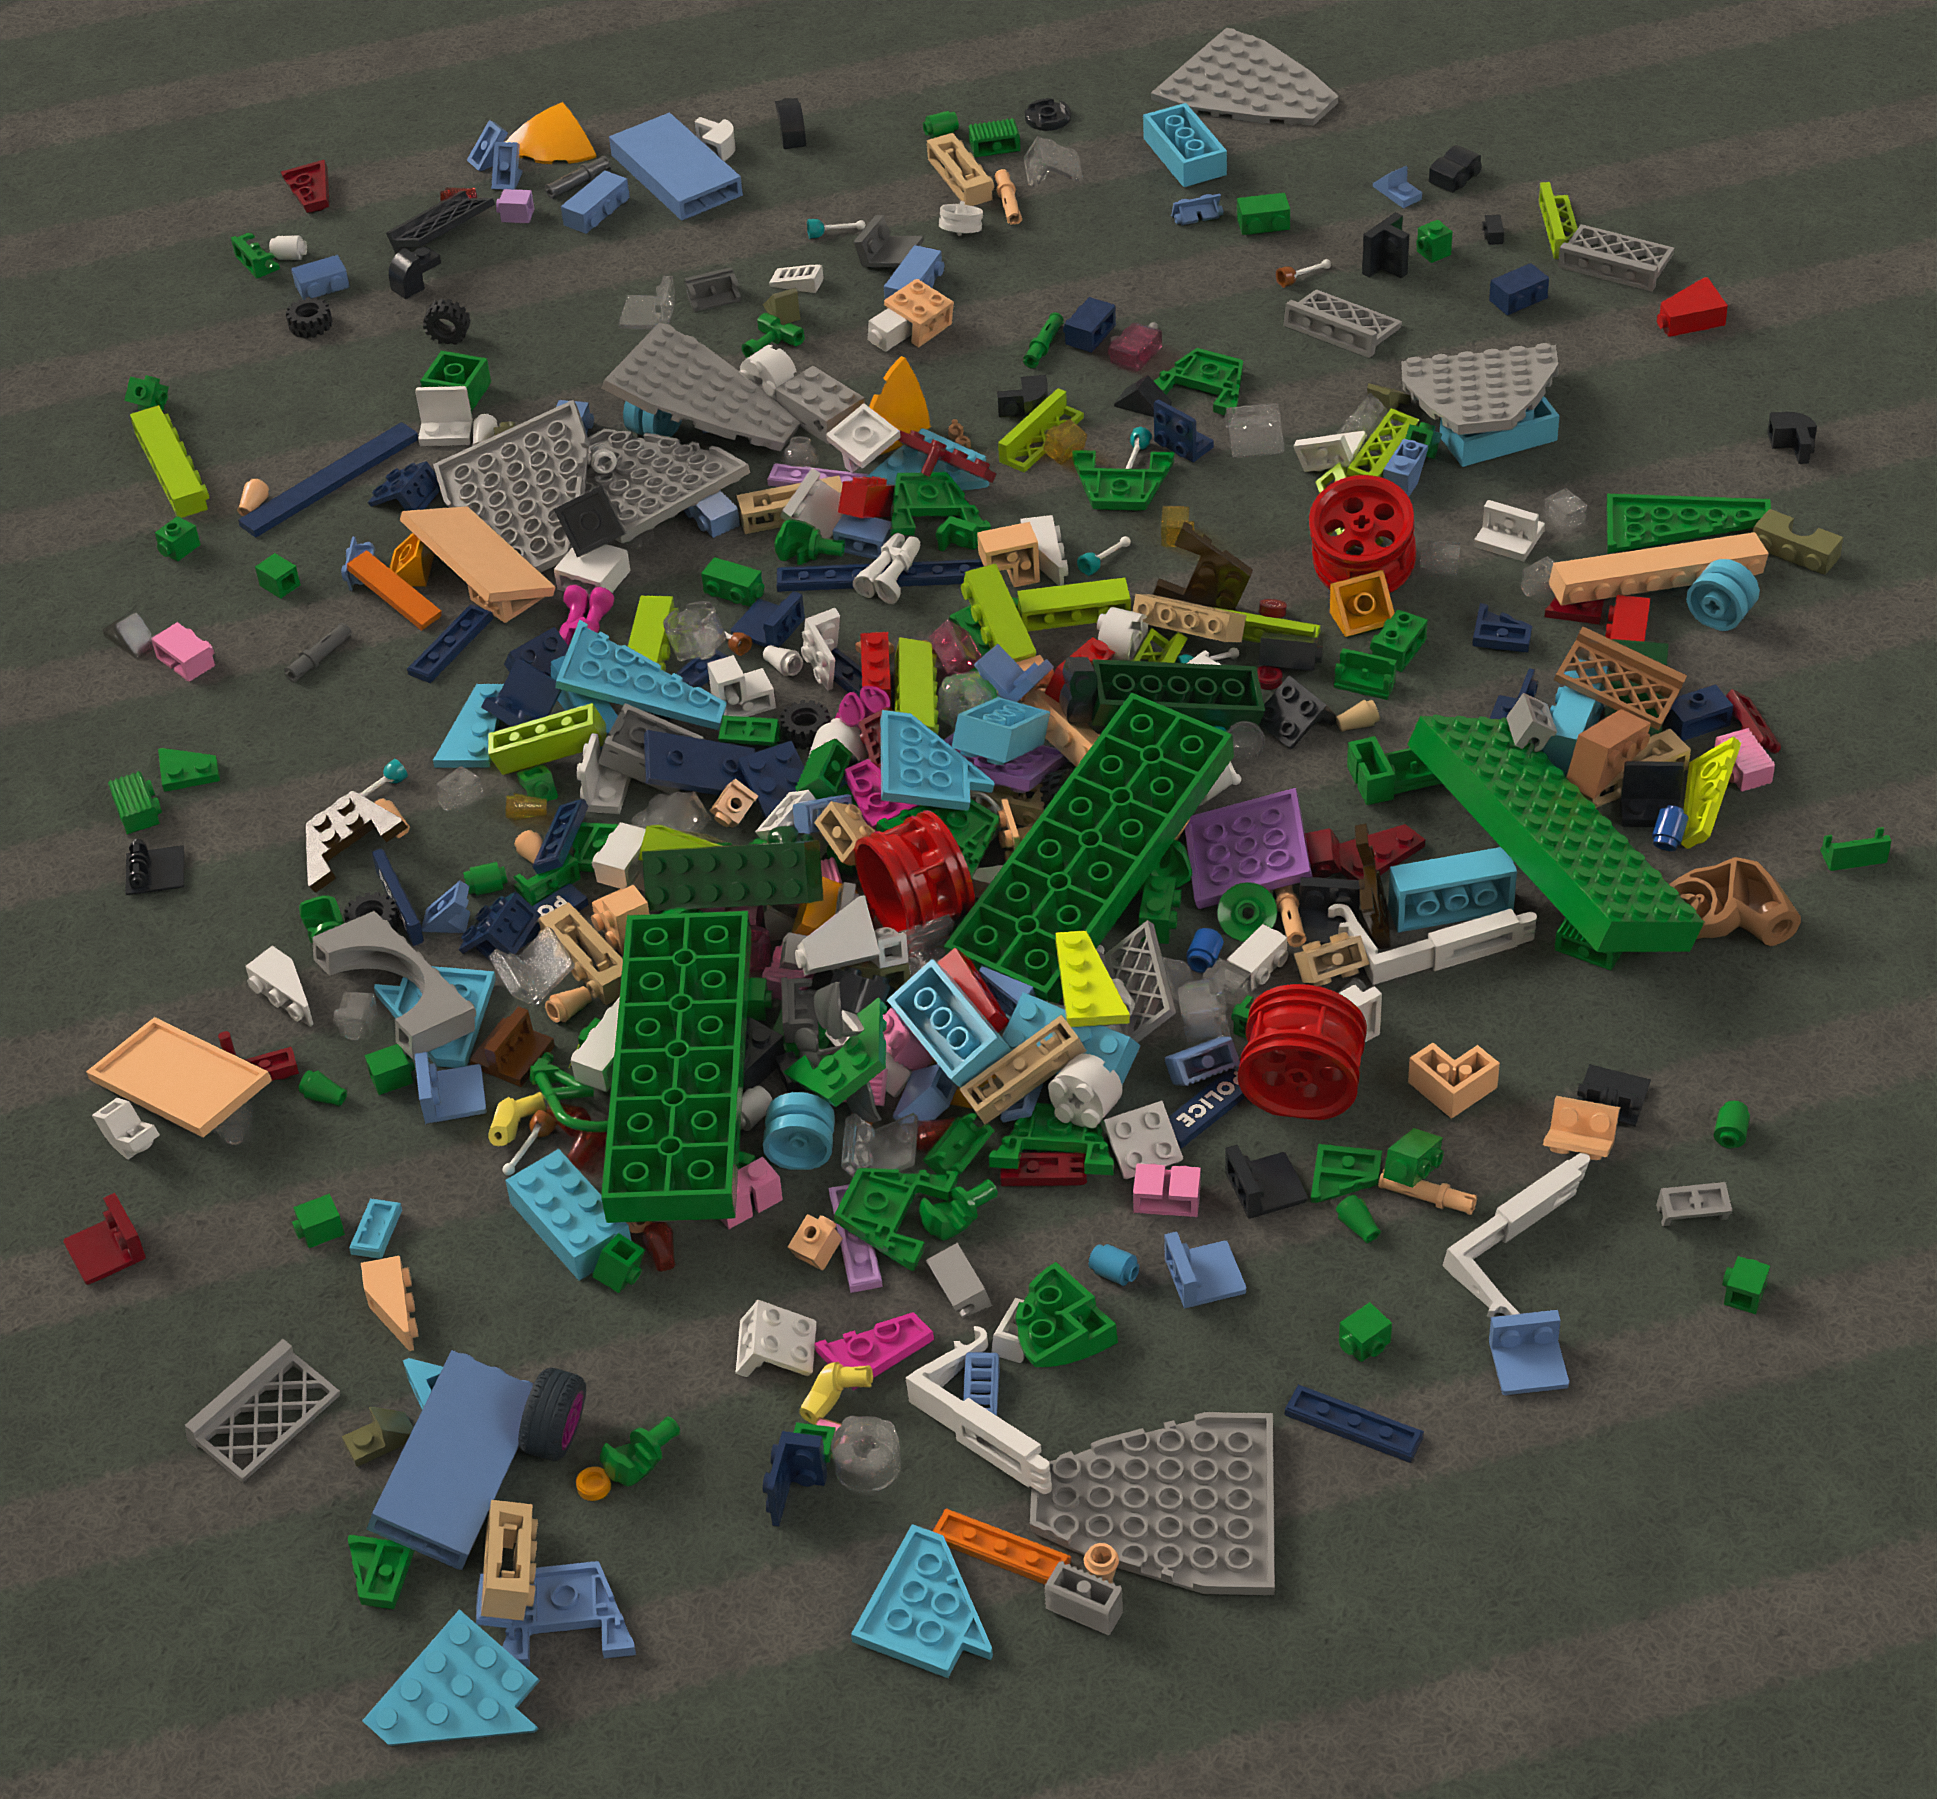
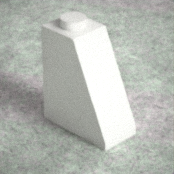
(840, 941)

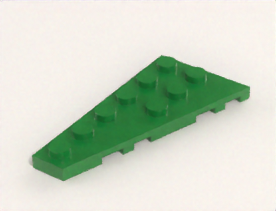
(1660, 519)

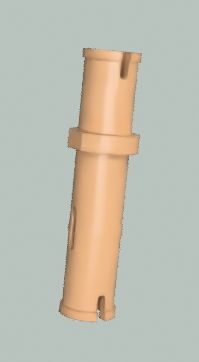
(1006, 191)
(1288, 905)
(1440, 1195)

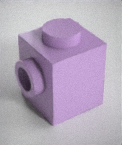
(515, 206)

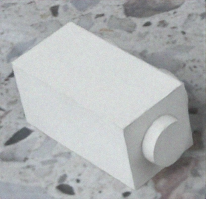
(888, 329)
(1261, 954)

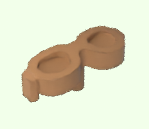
(955, 432)

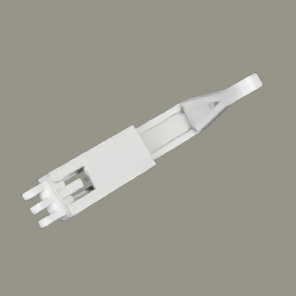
(1444, 946)
(1508, 1222)
(972, 1423)

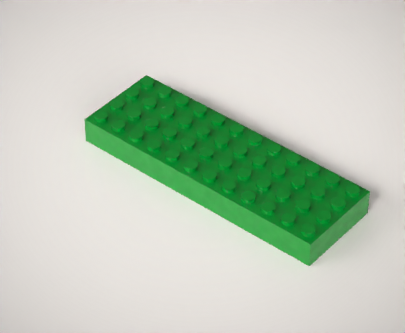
(1556, 836)
(1094, 842)
(678, 1068)

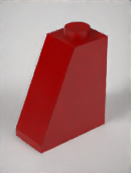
(1693, 309)

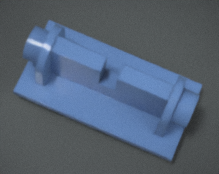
(1186, 210)
(351, 553)

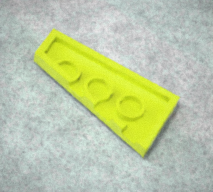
(1705, 790)
(1086, 985)

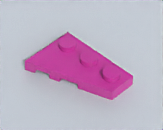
(865, 786)
(878, 1347)

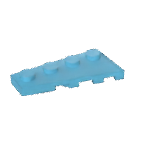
(468, 738)

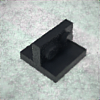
(1386, 248)
(590, 521)

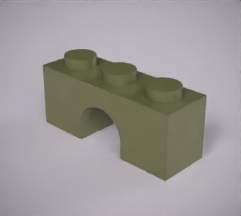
(1814, 551)

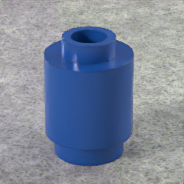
(1669, 828)
(1204, 949)

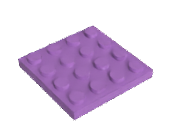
(1022, 772)
(1247, 842)

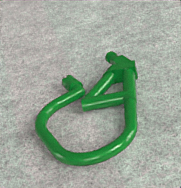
(544, 1074)

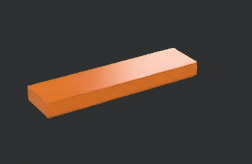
(394, 590)
(999, 1546)

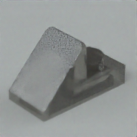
(130, 635)

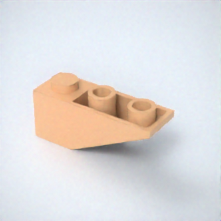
(388, 1298)

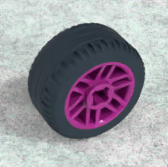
(552, 1414)

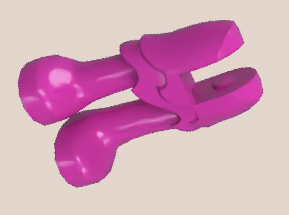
(578, 602)
(854, 709)

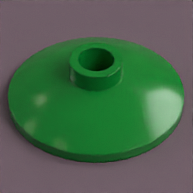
(1238, 899)

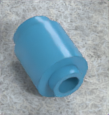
(1114, 1264)

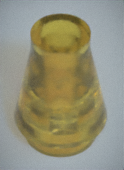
(524, 807)

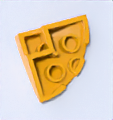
(553, 137)
(901, 401)

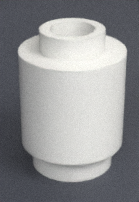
(288, 247)
(754, 1106)

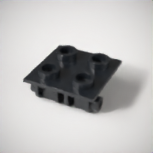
(153, 868)
(1616, 1090)

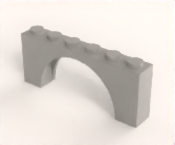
(373, 944)

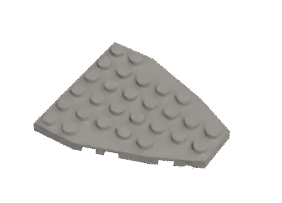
(1248, 81)
(696, 384)
(1481, 389)
(659, 476)
(520, 479)
(1172, 1502)

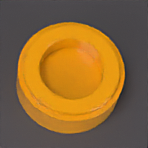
(593, 1483)

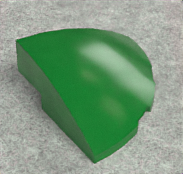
(1061, 1321)

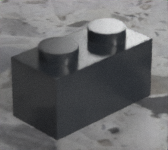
(1493, 229)
(782, 1063)

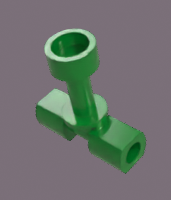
(774, 333)

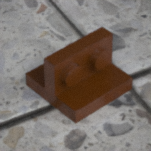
(512, 1048)

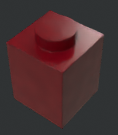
(1323, 853)

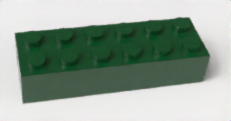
(1202, 691)
(733, 875)

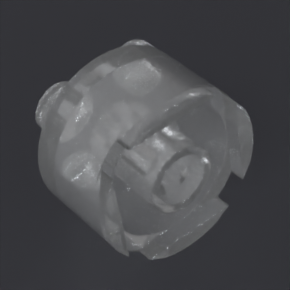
(694, 631)
(962, 693)
(1203, 1010)
(866, 1454)

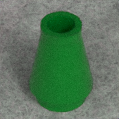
(320, 1088)
(1357, 1217)

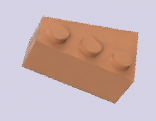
(1605, 749)

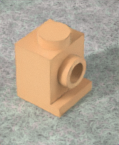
(722, 808)

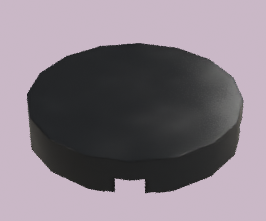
(1047, 114)

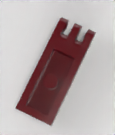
(1751, 718)
(1046, 1170)

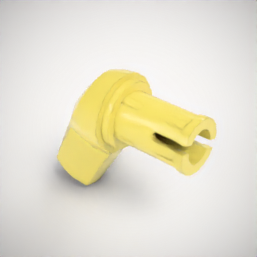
(508, 1115)
(829, 1387)

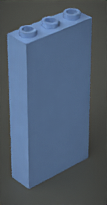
(675, 166)
(453, 1461)

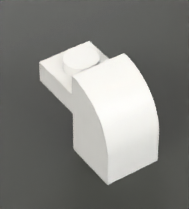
(716, 136)
(124, 1128)

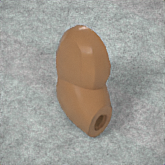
(1739, 896)

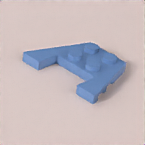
(571, 1600)

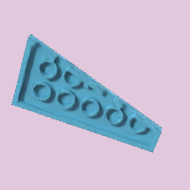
(623, 676)

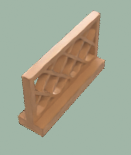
(1626, 666)

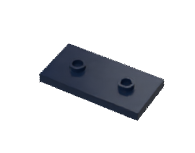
(692, 762)

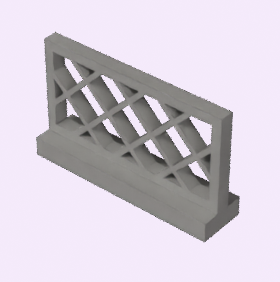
(1607, 265)
(1342, 332)
(1155, 970)
(238, 1398)

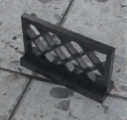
(437, 220)

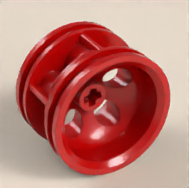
(1366, 510)
(914, 873)
(1302, 1052)

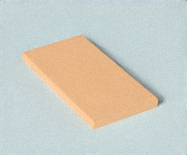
(477, 554)
(179, 1076)

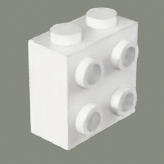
(598, 568)

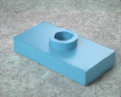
(375, 1228)

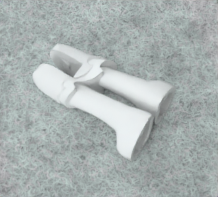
(901, 555)

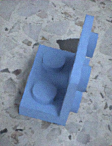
(1008, 676)
(449, 1092)
(1203, 1271)
(1528, 1352)

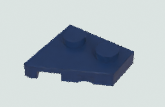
(1501, 631)

